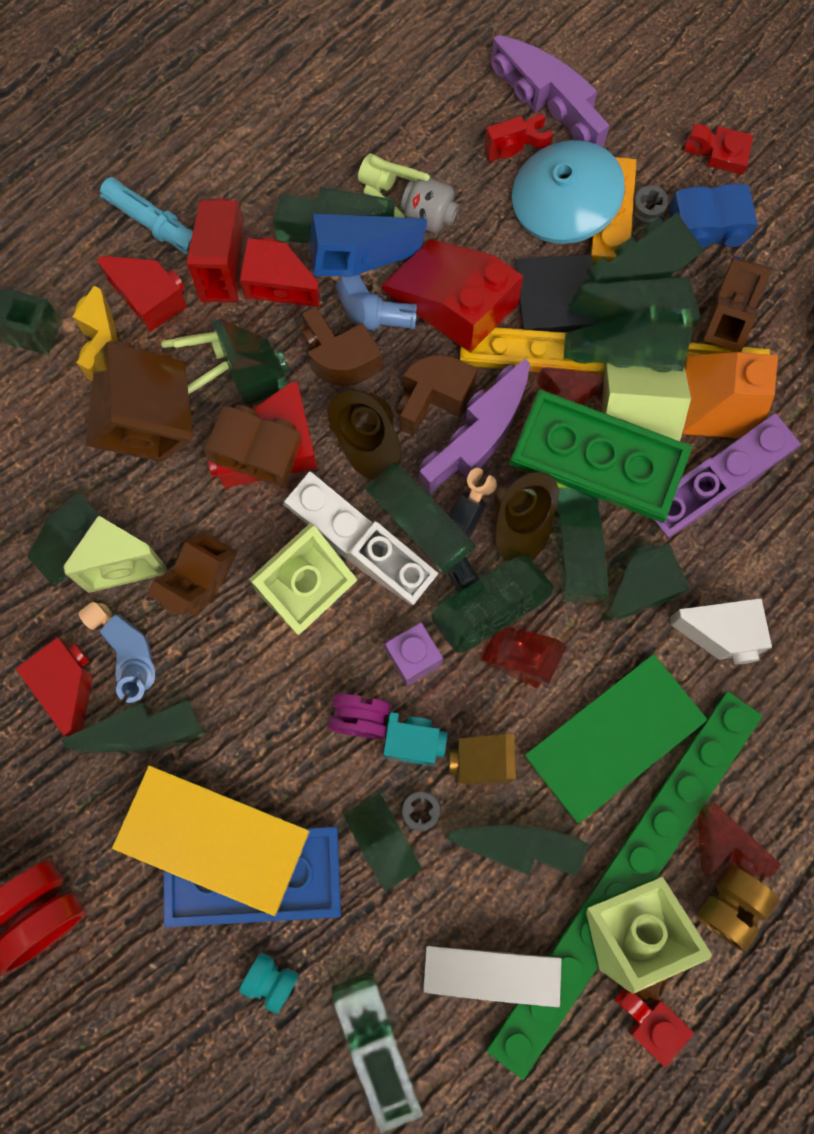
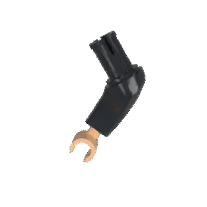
(466, 514)

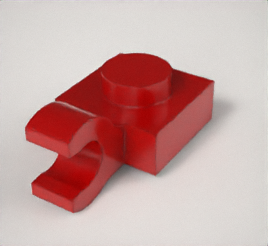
(509, 137)
(726, 147)
(655, 1027)

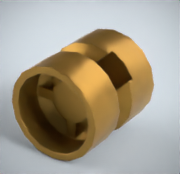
(738, 908)

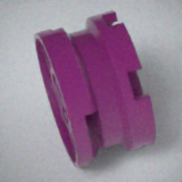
(359, 716)

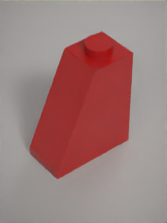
(216, 250)
(284, 405)

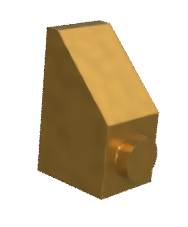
(484, 760)

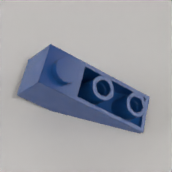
(361, 243)

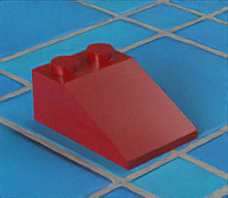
(457, 290)

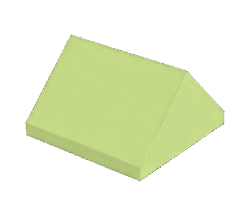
(647, 398)
(111, 558)
(303, 579)
(644, 936)

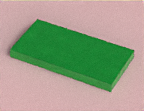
(601, 455)
(615, 739)

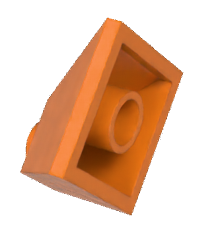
(729, 393)

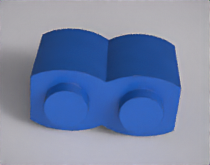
(717, 214)

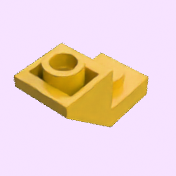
(95, 321)

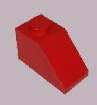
(277, 274)
(145, 288)
(60, 683)

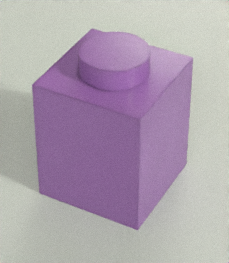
(413, 654)

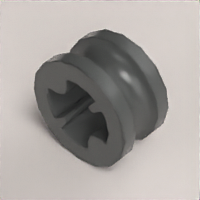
(649, 193)
(433, 813)

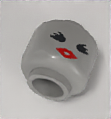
(430, 201)

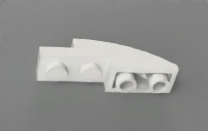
(360, 540)

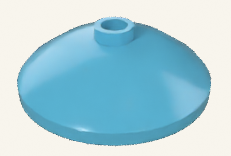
(569, 207)

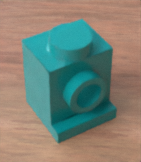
(414, 741)

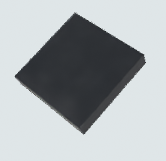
(548, 289)

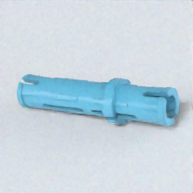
(162, 224)

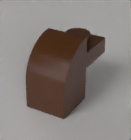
(735, 304)
(343, 358)
(438, 382)
(195, 576)

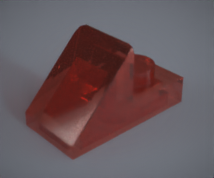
(570, 384)
(524, 655)
(722, 836)

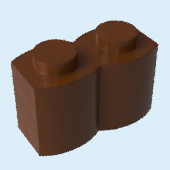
(254, 445)

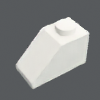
(727, 629)

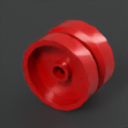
(33, 915)

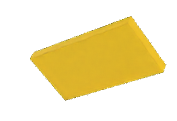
(211, 840)

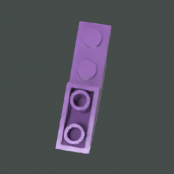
(544, 81)
(489, 421)
(728, 473)

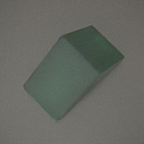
(382, 842)

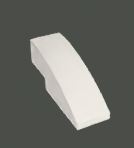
(493, 976)

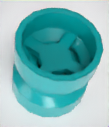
(268, 982)

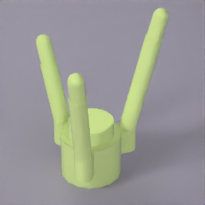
(381, 174)
(195, 340)

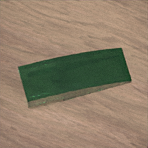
(295, 213)
(420, 518)
(580, 547)
(140, 731)
(522, 845)
(376, 1052)

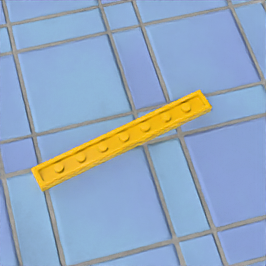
(546, 350)

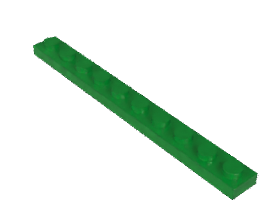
(637, 862)

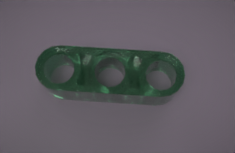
(492, 603)

